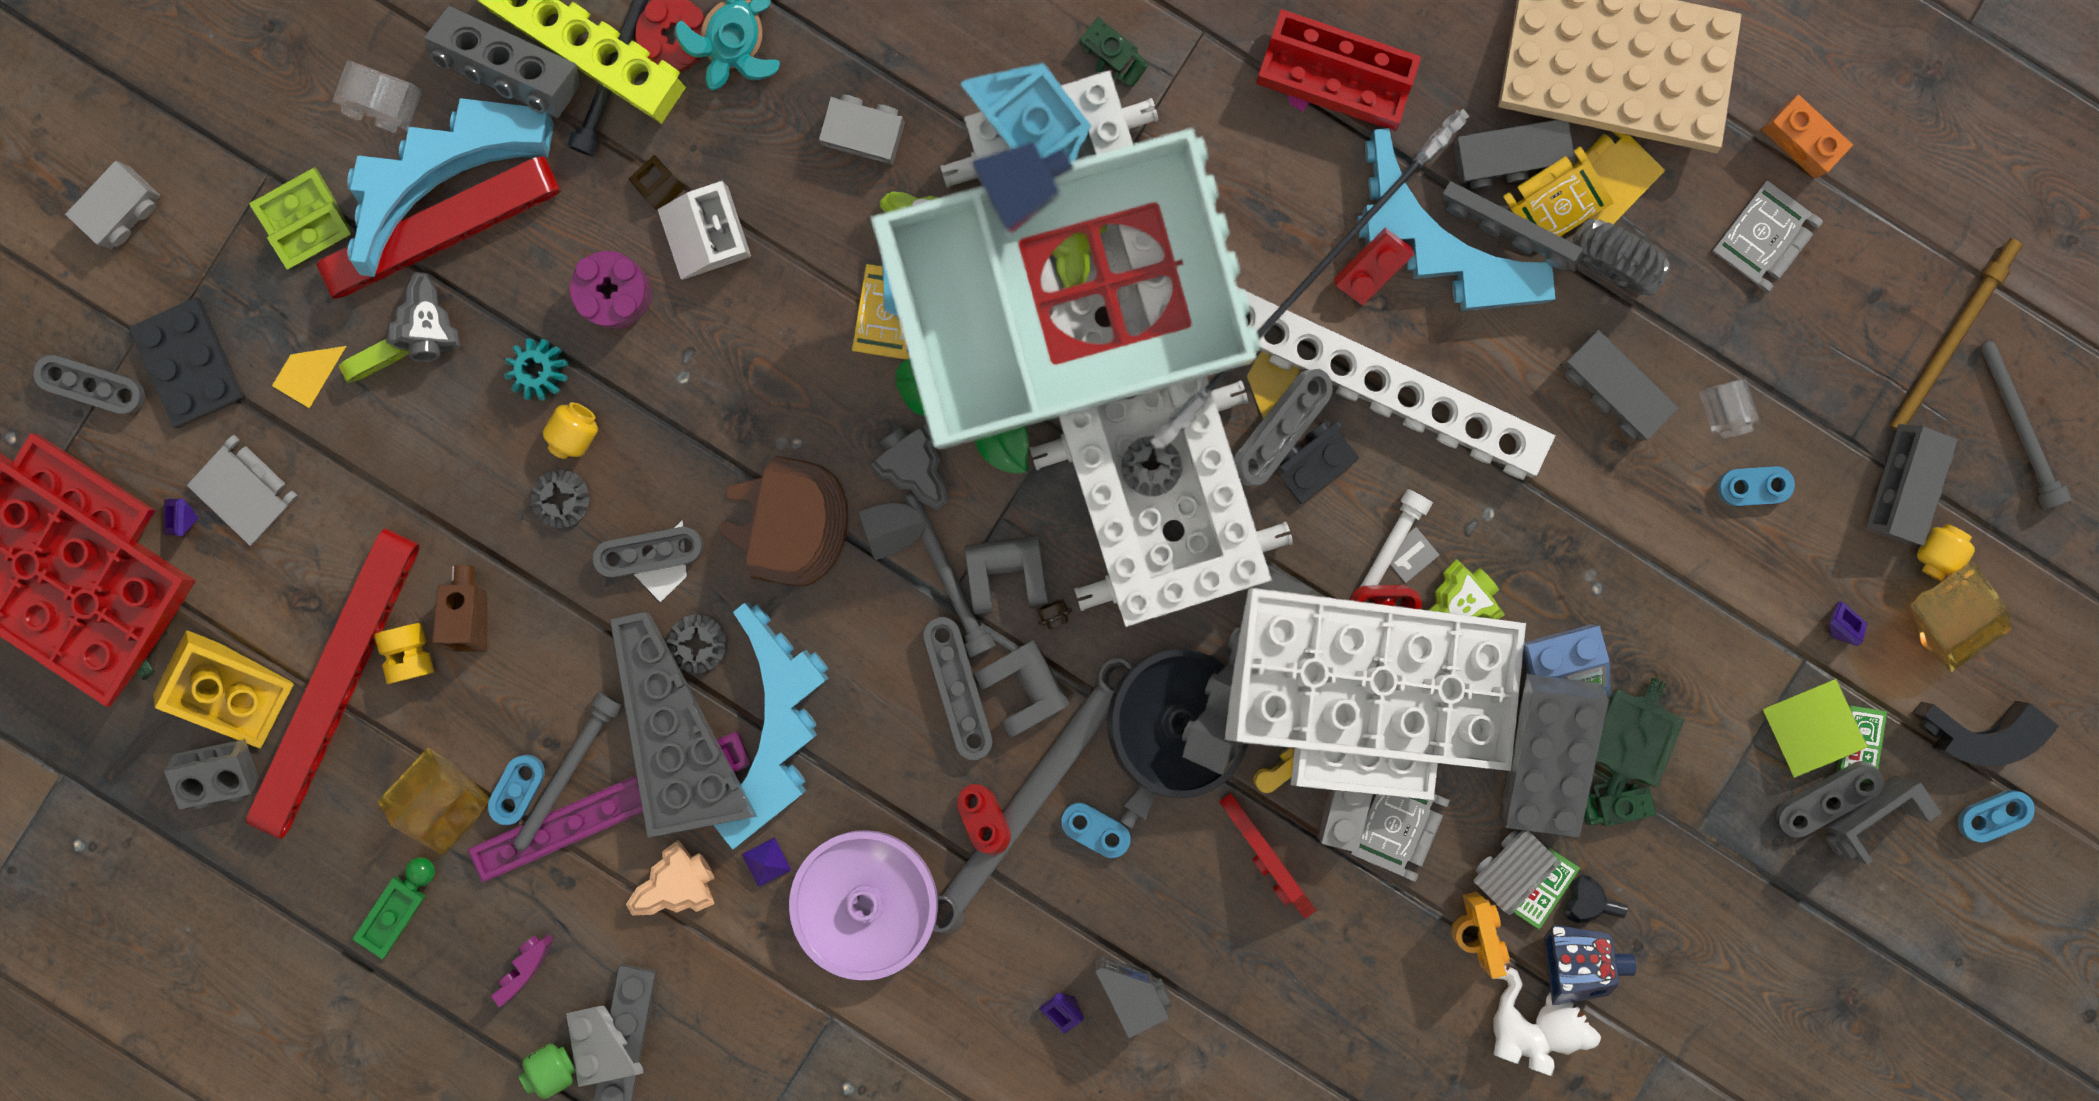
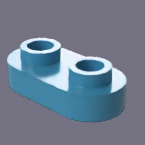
(1757, 486)
(516, 788)
(1993, 816)
(1096, 829)

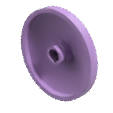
(863, 905)

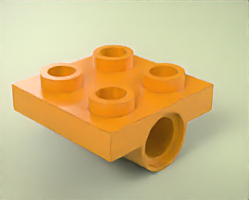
(1490, 951)

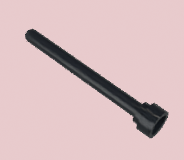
(585, 137)

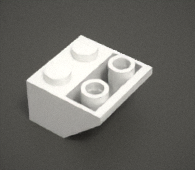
(704, 230)

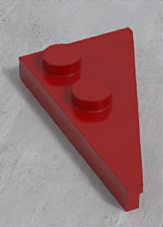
(1267, 860)

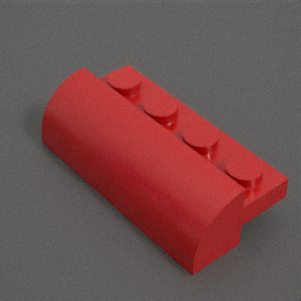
(1338, 70)

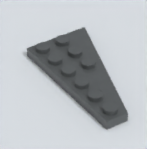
(676, 755)

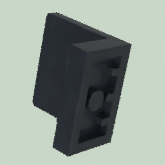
(1317, 462)

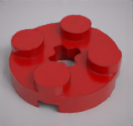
(660, 16)

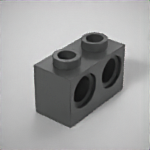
(209, 768)

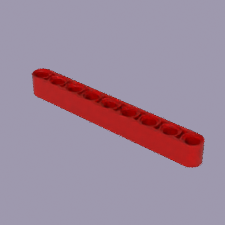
(332, 684)

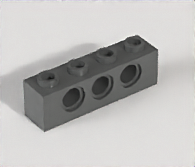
(502, 62)

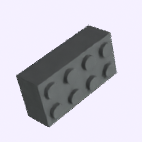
(1554, 755)

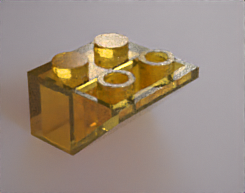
(1960, 617)
(433, 802)

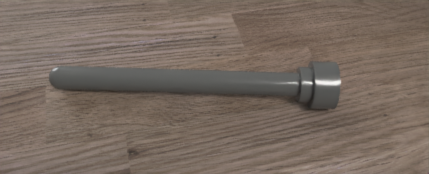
(2051, 490)
(976, 638)
(603, 711)

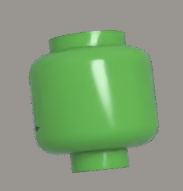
(547, 1071)

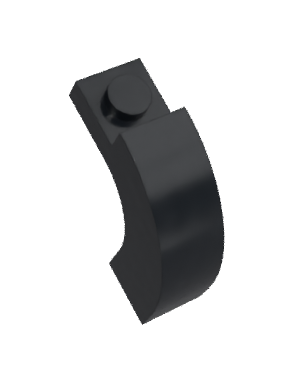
(2008, 741)

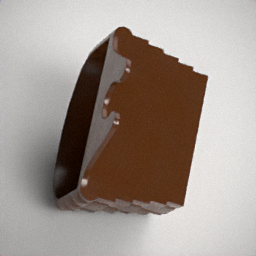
(795, 522)

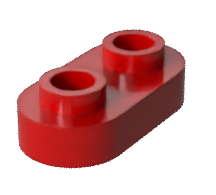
(1388, 595)
(983, 817)

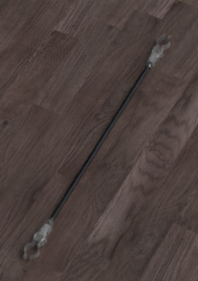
(1435, 142)

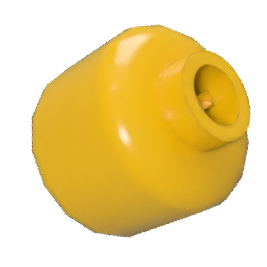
(570, 430)
(1945, 551)

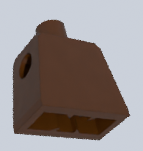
(463, 627)

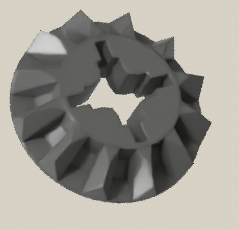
(1138, 478)
(573, 509)
(707, 657)

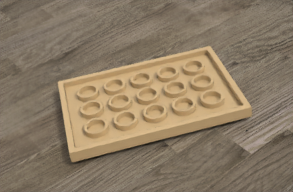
(1624, 67)

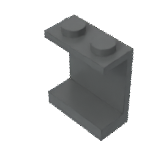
(1896, 792)

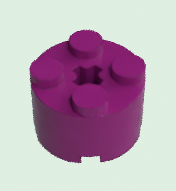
(596, 274)

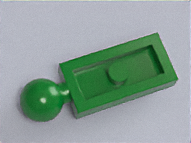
(395, 908)

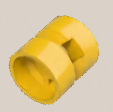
(404, 653)

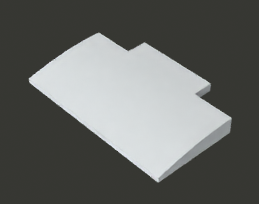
(1374, 691)

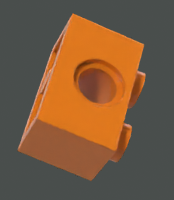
(1806, 137)

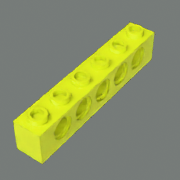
(653, 97)

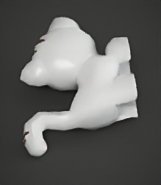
(1556, 1029)

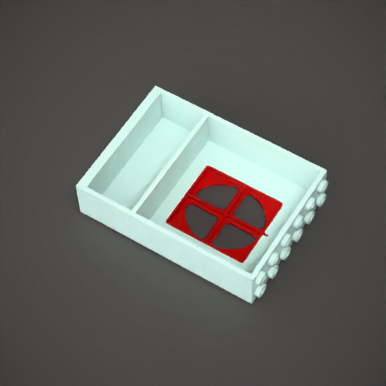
(983, 321)

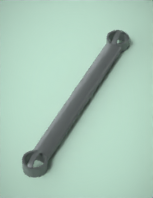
(1031, 796)

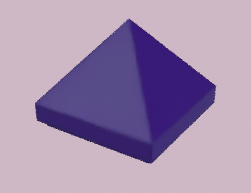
(178, 517)
(1847, 625)
(766, 862)
(1062, 1011)

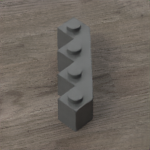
(1206, 735)

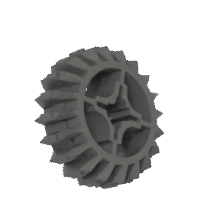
(1621, 257)

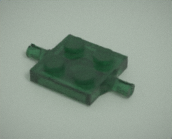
(1637, 738)

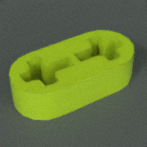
(370, 361)

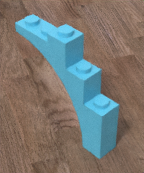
(428, 157)
(1481, 278)
(785, 730)

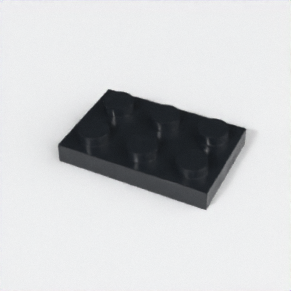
(186, 362)

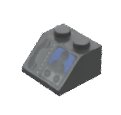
(1133, 994)

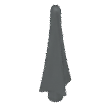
(1137, 806)

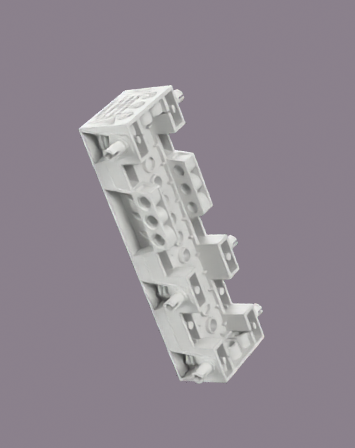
(1219, 539)

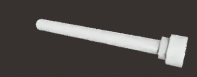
(1413, 508)

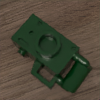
(1113, 52)
(1633, 805)

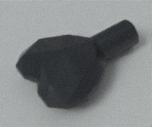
(1590, 901)

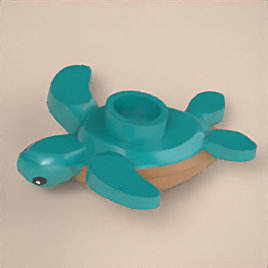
(729, 40)

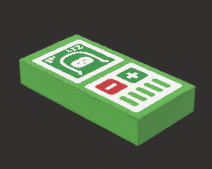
(1872, 728)
(1545, 897)

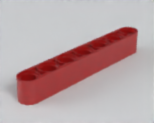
(447, 224)

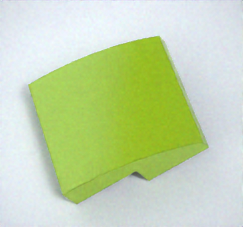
(301, 218)
(1815, 728)

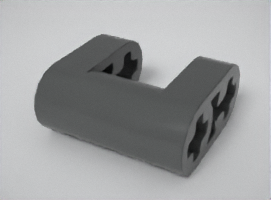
(1003, 558)
(1036, 680)

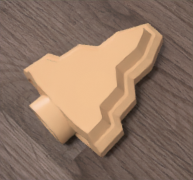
(674, 884)

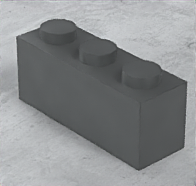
(1511, 153)
(1618, 387)
(1911, 484)

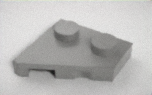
(598, 1047)

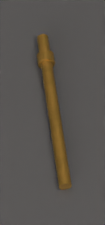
(1993, 275)

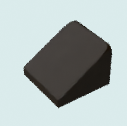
(656, 183)

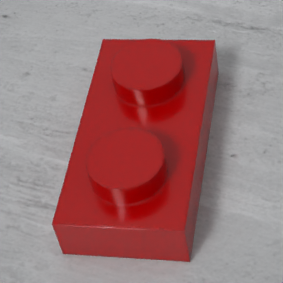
(1373, 266)

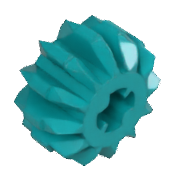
(530, 383)

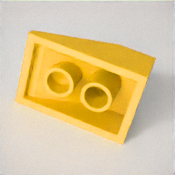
(221, 690)

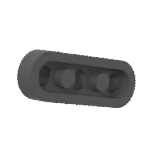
(75, 382)
(632, 551)
(1812, 801)

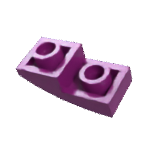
(531, 958)

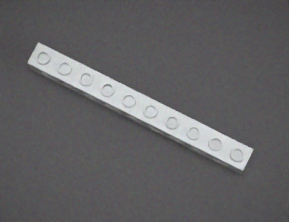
(1531, 441)

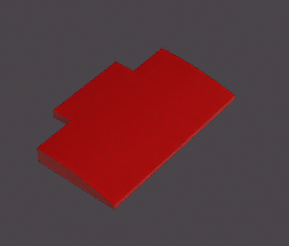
(74, 575)

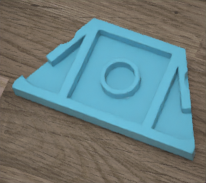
(1030, 107)

